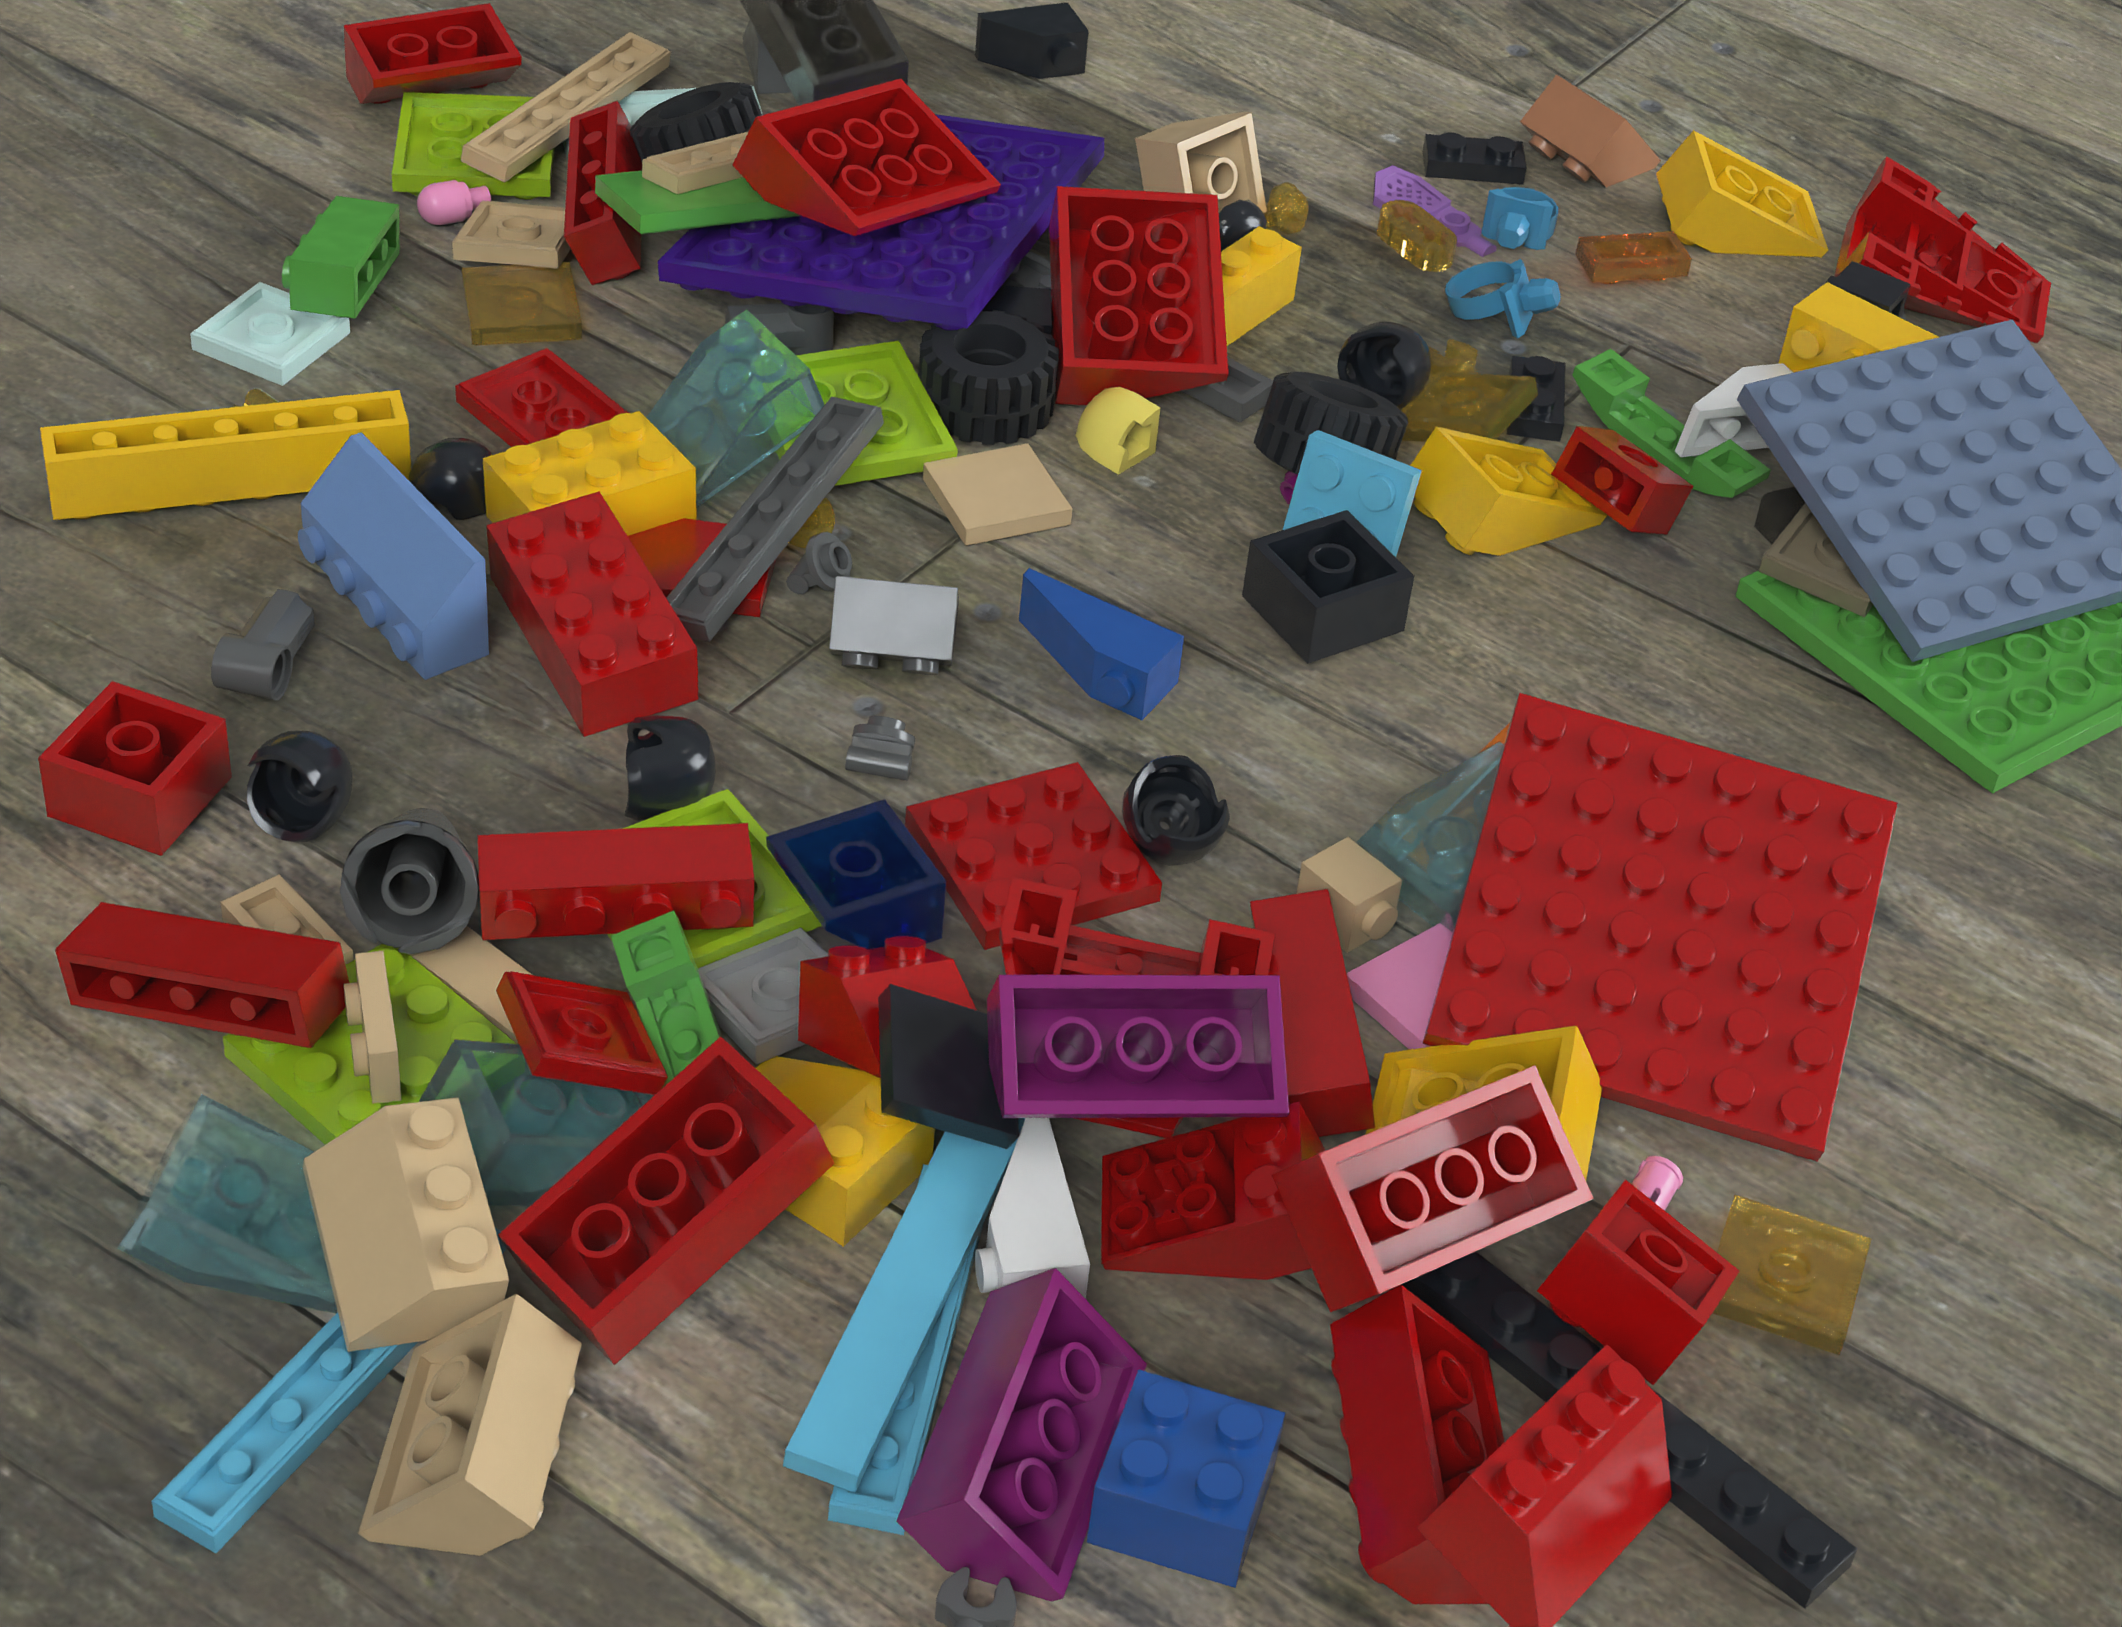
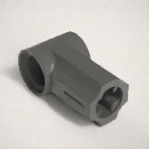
(799, 328)
(263, 653)

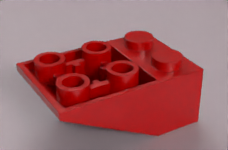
(1207, 1200)

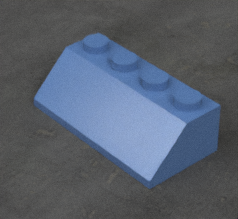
(397, 560)

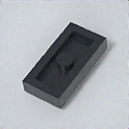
(1474, 158)
(1545, 414)

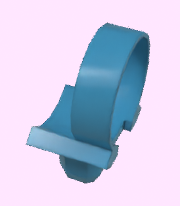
(1519, 217)
(1517, 297)

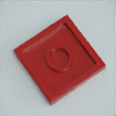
(580, 1033)

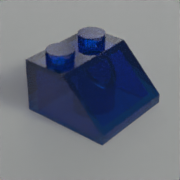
(864, 876)

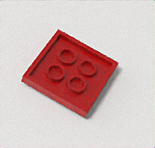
(1035, 829)

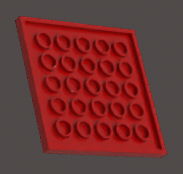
(1676, 913)

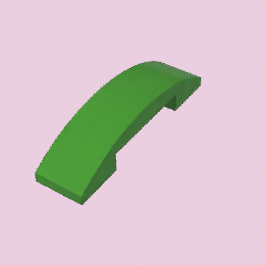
(1617, 396)
(667, 990)

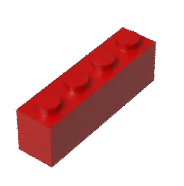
(595, 233)
(614, 880)
(204, 974)
(1319, 1019)

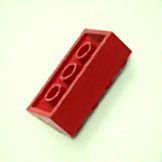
(1415, 1429)
(1559, 1495)

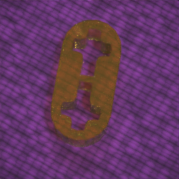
(1416, 235)

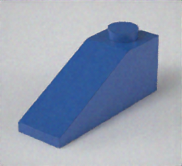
(1101, 645)

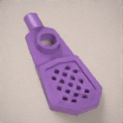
(1400, 184)

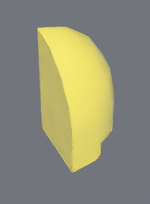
(1118, 428)

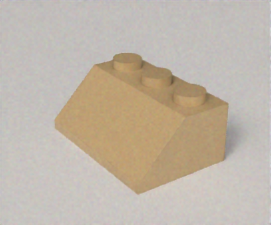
(405, 1225)
(474, 1433)

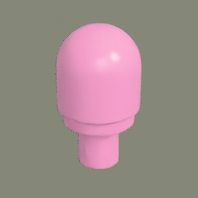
(450, 201)

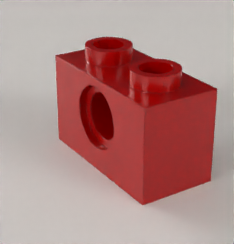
(1622, 480)

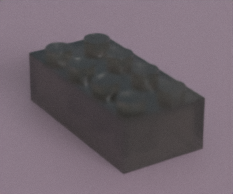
(828, 45)

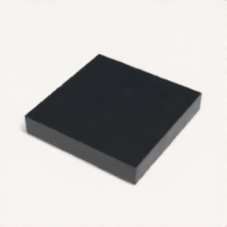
(939, 1067)

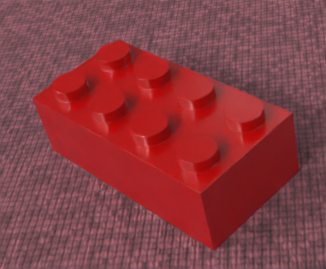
(592, 613)
(1431, 1188)
(667, 1199)

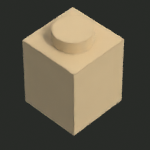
(1360, 891)

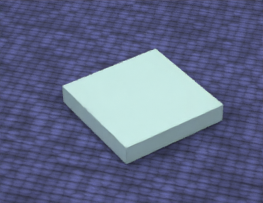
(266, 336)

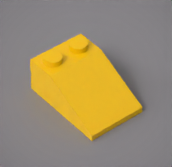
(1736, 204)
(1496, 494)
(1435, 1074)
(871, 1150)

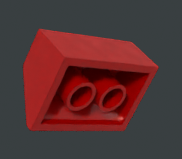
(428, 53)

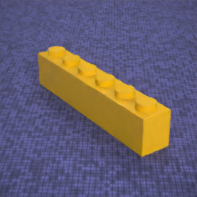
(213, 453)

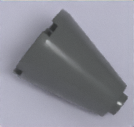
(410, 883)

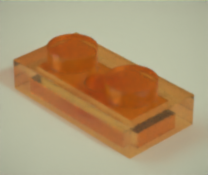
(1633, 257)

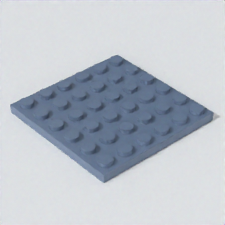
(1952, 484)

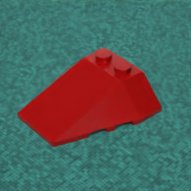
(1949, 266)
(1041, 941)

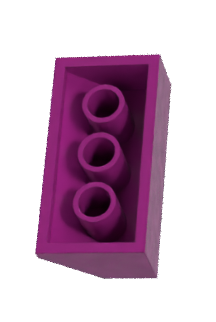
(1137, 1046)
(1022, 1439)

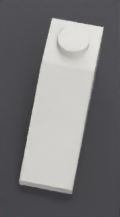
(1722, 418)
(1033, 1218)

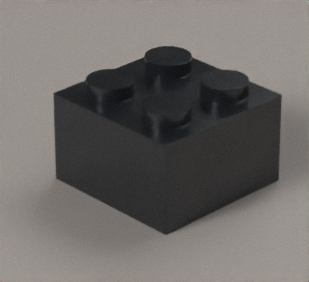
(1327, 586)

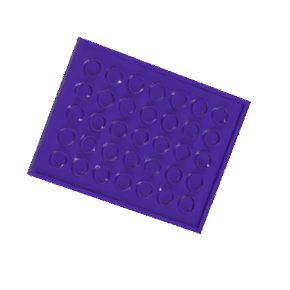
(919, 269)

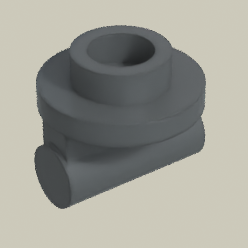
(821, 564)
(881, 748)

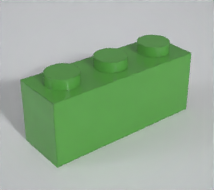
(343, 257)

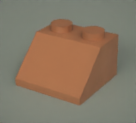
(1586, 135)

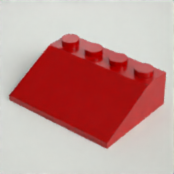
(861, 160)
(1136, 292)

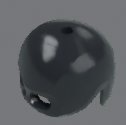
(1386, 361)
(670, 768)
(300, 784)
(1183, 797)

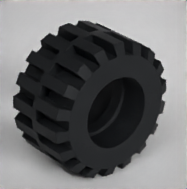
(695, 118)
(991, 377)
(1314, 402)

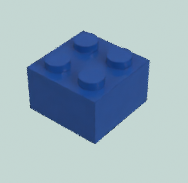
(1185, 1478)

